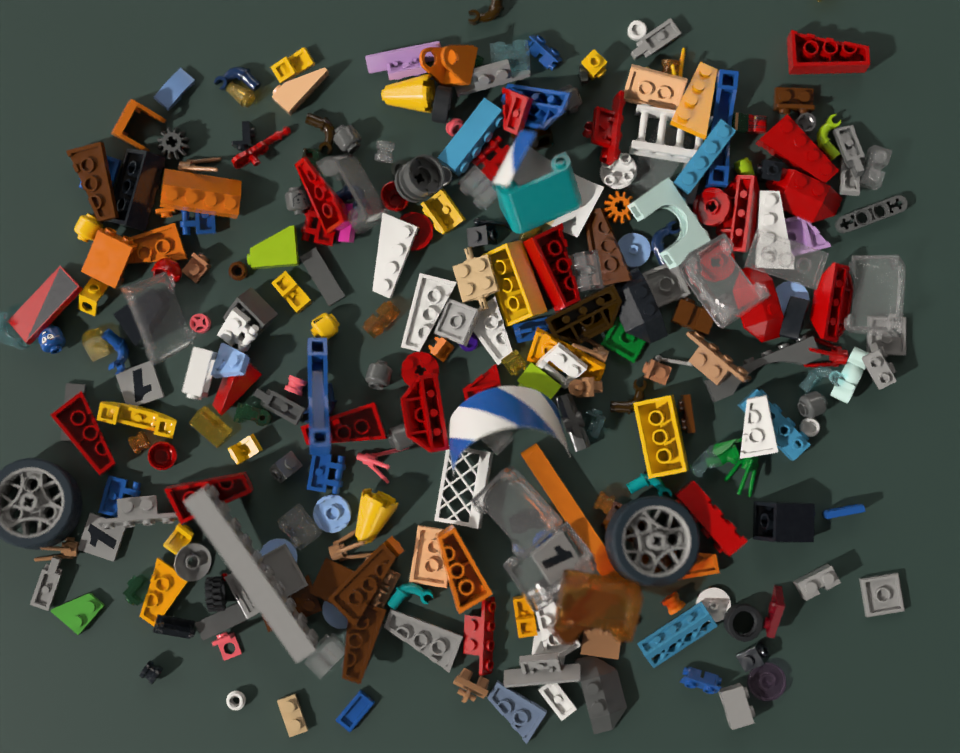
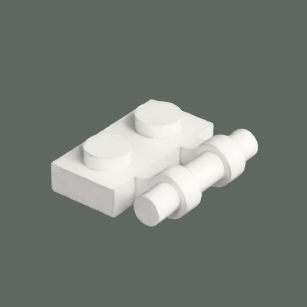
(234, 326)

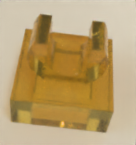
(514, 362)

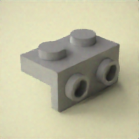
(878, 367)

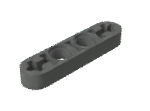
(871, 215)

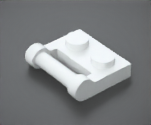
(564, 360)

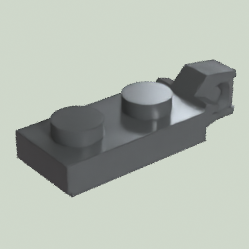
(850, 149)
(280, 405)

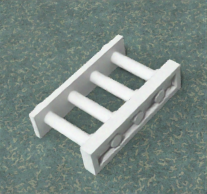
(659, 149)

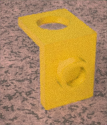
(91, 294)

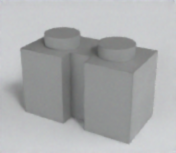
(822, 577)
(736, 706)

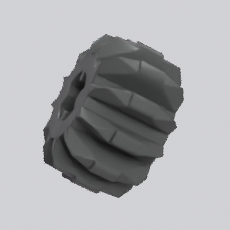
(171, 151)

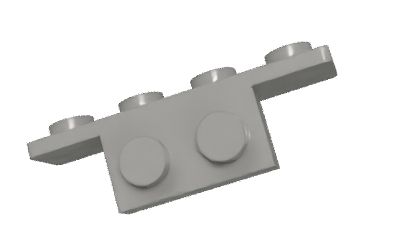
(491, 76)
(137, 511)
(541, 670)

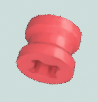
(197, 321)
(295, 385)

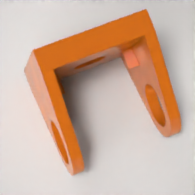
(451, 65)
(133, 106)

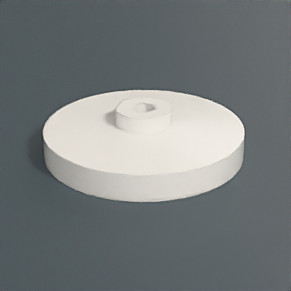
(715, 601)

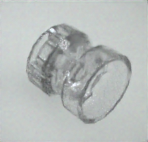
(384, 151)

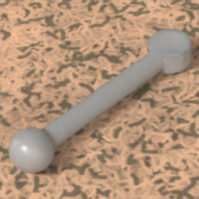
(658, 358)

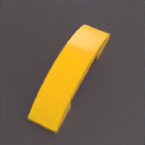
(138, 417)

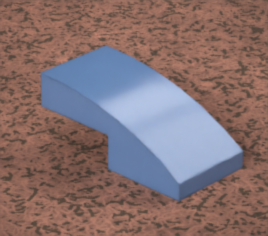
(174, 88)

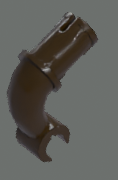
(494, 11)
(325, 126)
(627, 406)

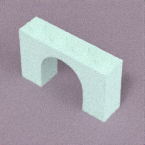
(691, 235)

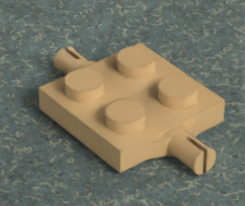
(476, 278)

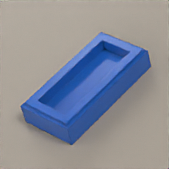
(843, 511)
(355, 711)

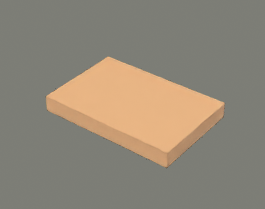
(654, 88)
(427, 561)

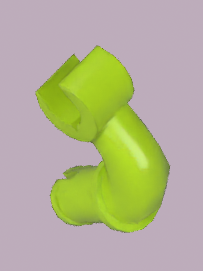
(823, 140)

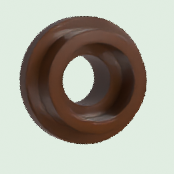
(234, 266)

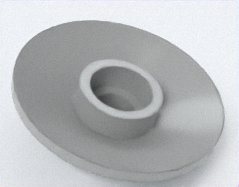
(199, 566)

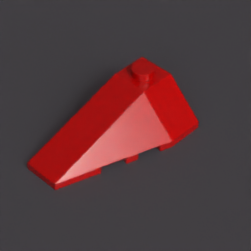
(326, 203)

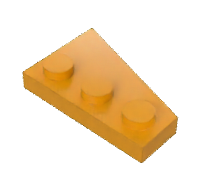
(162, 591)

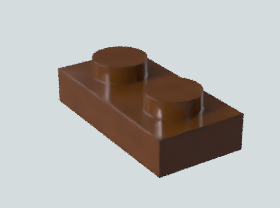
(685, 406)

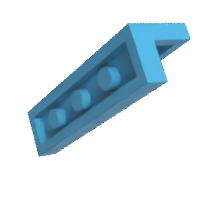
(675, 632)

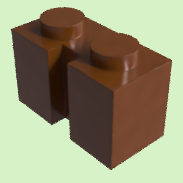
(692, 316)

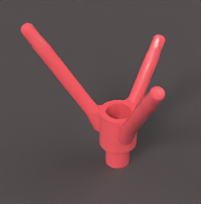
(371, 461)

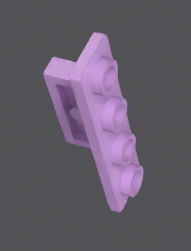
(400, 62)

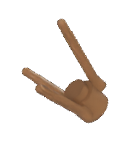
(190, 165)
(598, 353)
(68, 550)
(339, 550)

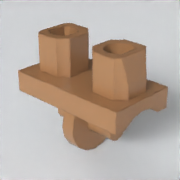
(585, 387)
(478, 689)

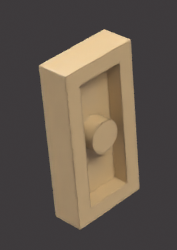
(292, 715)

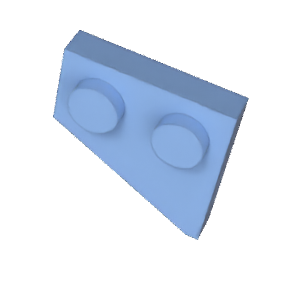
(229, 362)

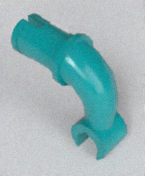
(643, 480)
(404, 591)

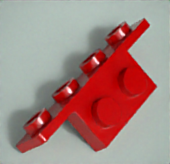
(607, 127)
(479, 635)

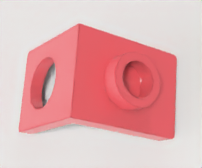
(225, 638)

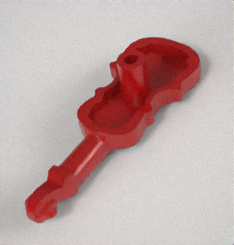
(251, 154)

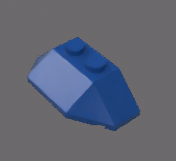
(545, 107)

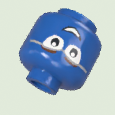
(51, 339)

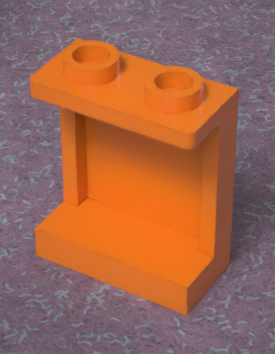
(109, 257)

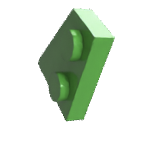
(79, 612)

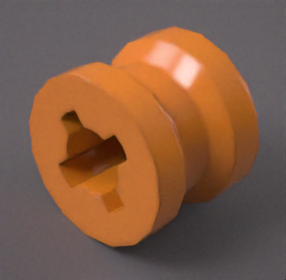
(673, 603)

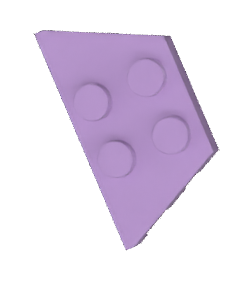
(805, 233)

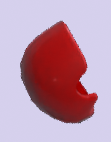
(391, 198)
(169, 266)
(162, 455)

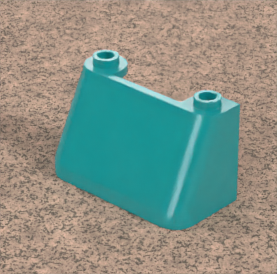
(540, 199)

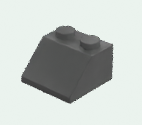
(255, 308)

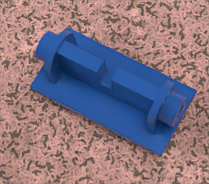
(548, 57)
(526, 330)
(707, 683)

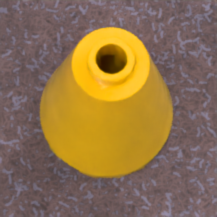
(411, 93)
(373, 514)

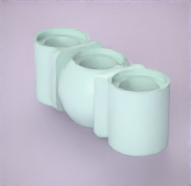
(852, 372)

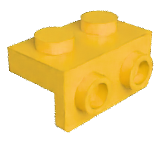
(442, 212)

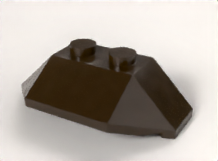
(586, 317)

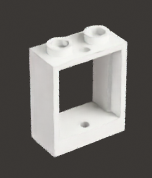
(199, 373)

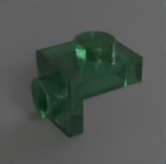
(134, 585)

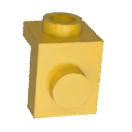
(594, 64)
(245, 449)
(179, 538)

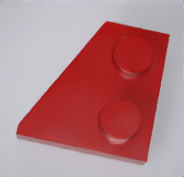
(515, 110)
(484, 382)

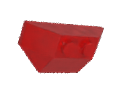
(805, 196)
(743, 218)
(832, 302)
(767, 317)
(424, 414)

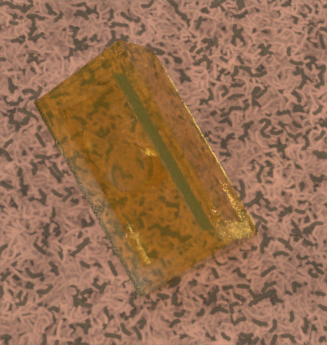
(210, 426)

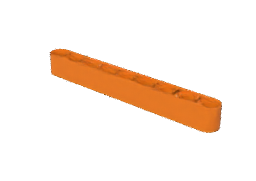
(568, 507)

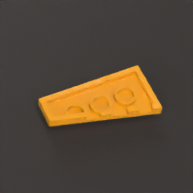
(695, 106)
(545, 341)

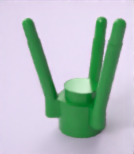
(750, 465)

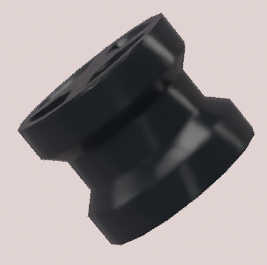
(151, 672)

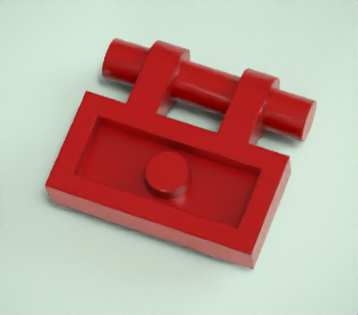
(492, 167)
(320, 236)

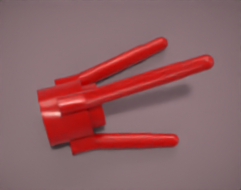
(837, 356)

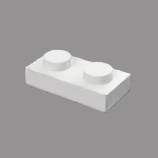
(557, 700)

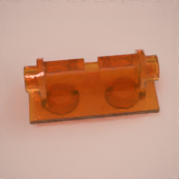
(388, 313)

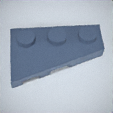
(517, 709)

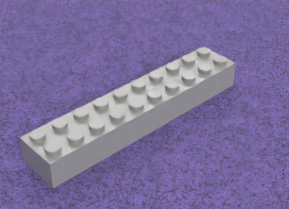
(252, 572)

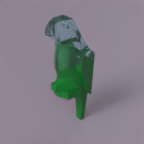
(716, 456)

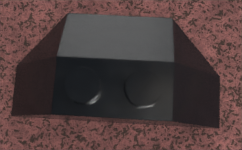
(639, 310)

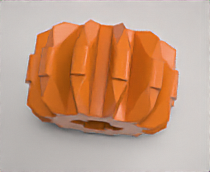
(613, 209)

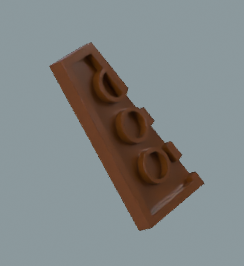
(95, 178)
(602, 238)
(361, 586)
(360, 643)

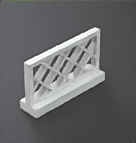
(482, 479)

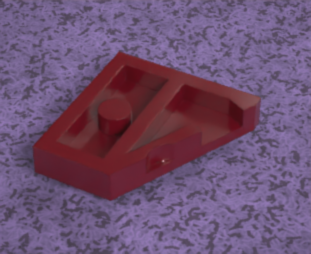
(775, 612)

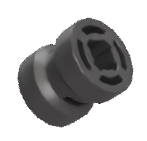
(808, 122)

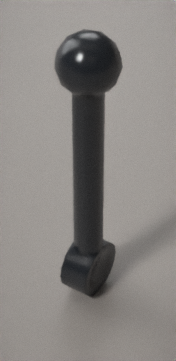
(477, 221)

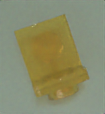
(94, 344)

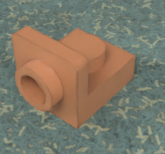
(196, 267)
(656, 372)

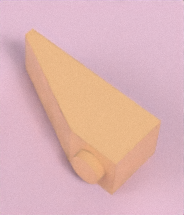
(297, 90)

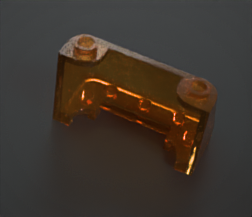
(598, 603)

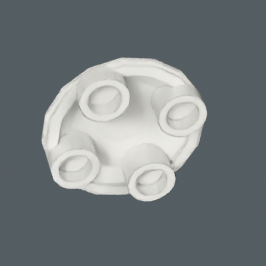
(620, 173)

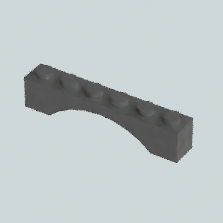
(795, 353)

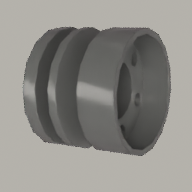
(419, 178)

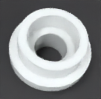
(236, 706)

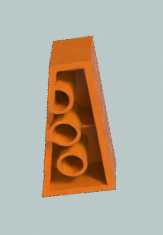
(462, 573)

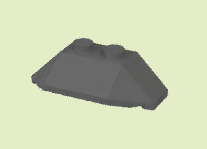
(601, 693)

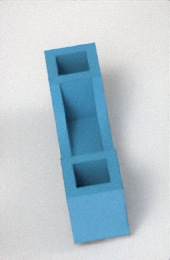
(704, 157)

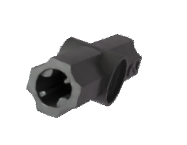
(573, 422)

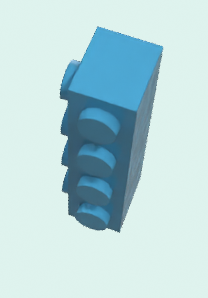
(471, 137)
(788, 438)

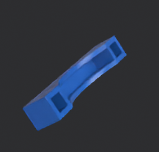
(723, 108)
(318, 396)

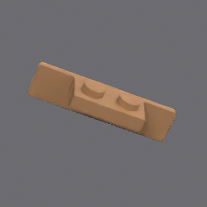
(712, 362)

